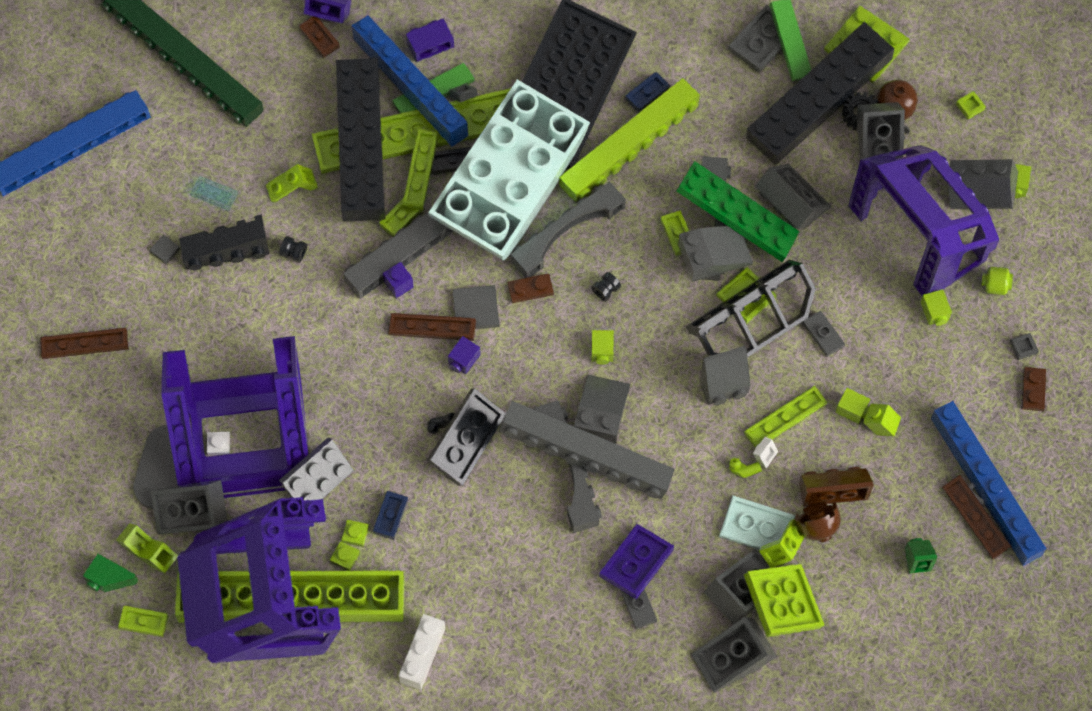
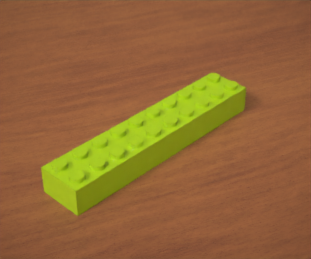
(357, 594)

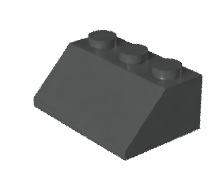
(990, 180)
(792, 195)

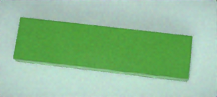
(790, 39)
(443, 83)

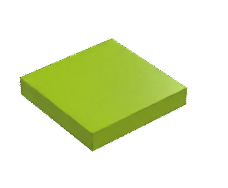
(737, 284)

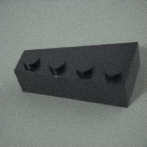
(225, 245)

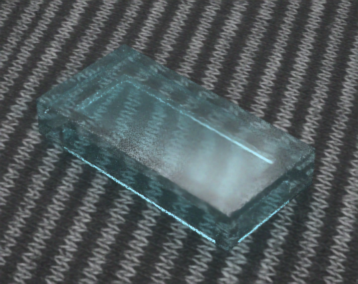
(214, 193)

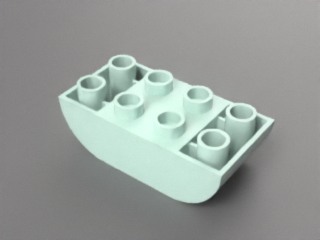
(510, 170)

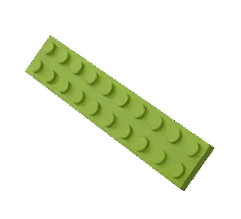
(401, 129)

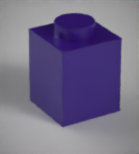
(398, 280)
(463, 355)

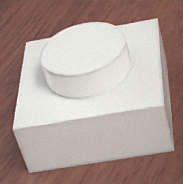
(218, 443)
(765, 452)

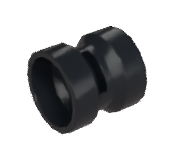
(295, 250)
(606, 286)

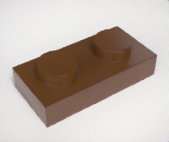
(319, 36)
(530, 288)
(1033, 389)

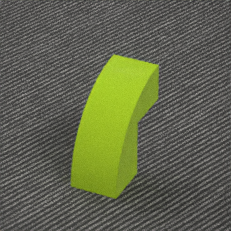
(148, 550)

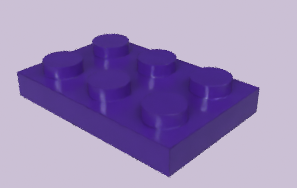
(636, 561)

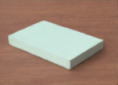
(753, 523)

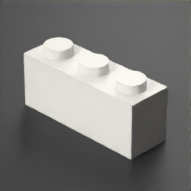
(422, 652)

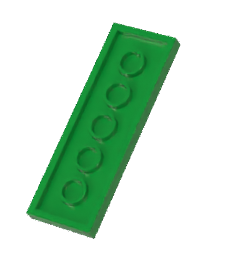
(738, 211)

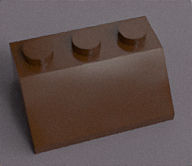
(835, 486)

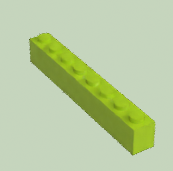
(629, 140)

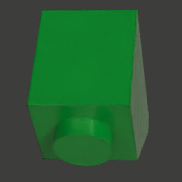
(920, 555)
(107, 575)

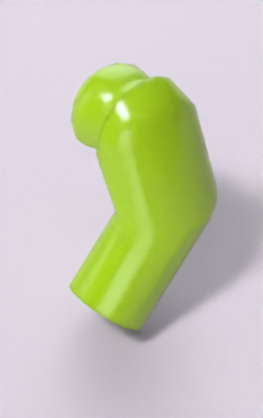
(744, 470)

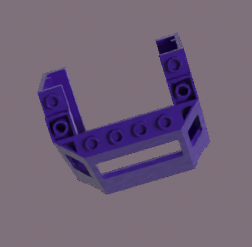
(944, 247)
(235, 396)
(266, 539)

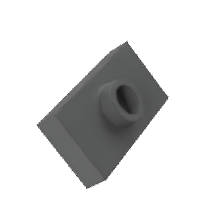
(823, 333)
(640, 609)

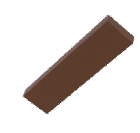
(432, 326)
(84, 343)
(976, 517)

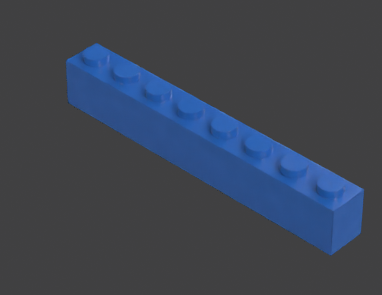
(410, 81)
(72, 141)
(988, 483)

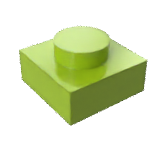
(970, 105)
(355, 533)
(345, 556)

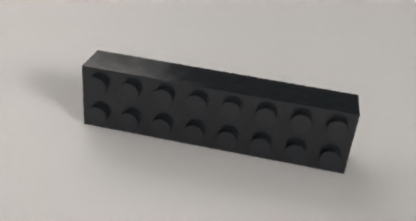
(820, 93)
(360, 140)

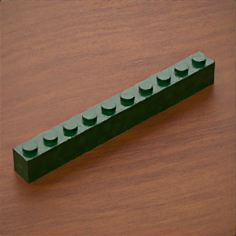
(186, 59)

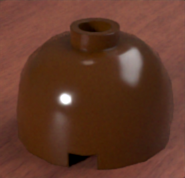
(900, 92)
(819, 521)

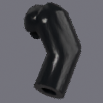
(439, 422)

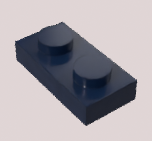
(647, 92)
(390, 515)

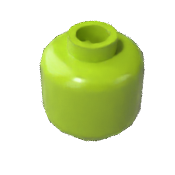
(997, 280)

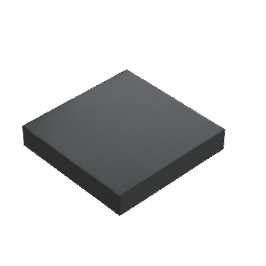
(478, 304)

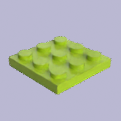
(890, 34)
(783, 600)

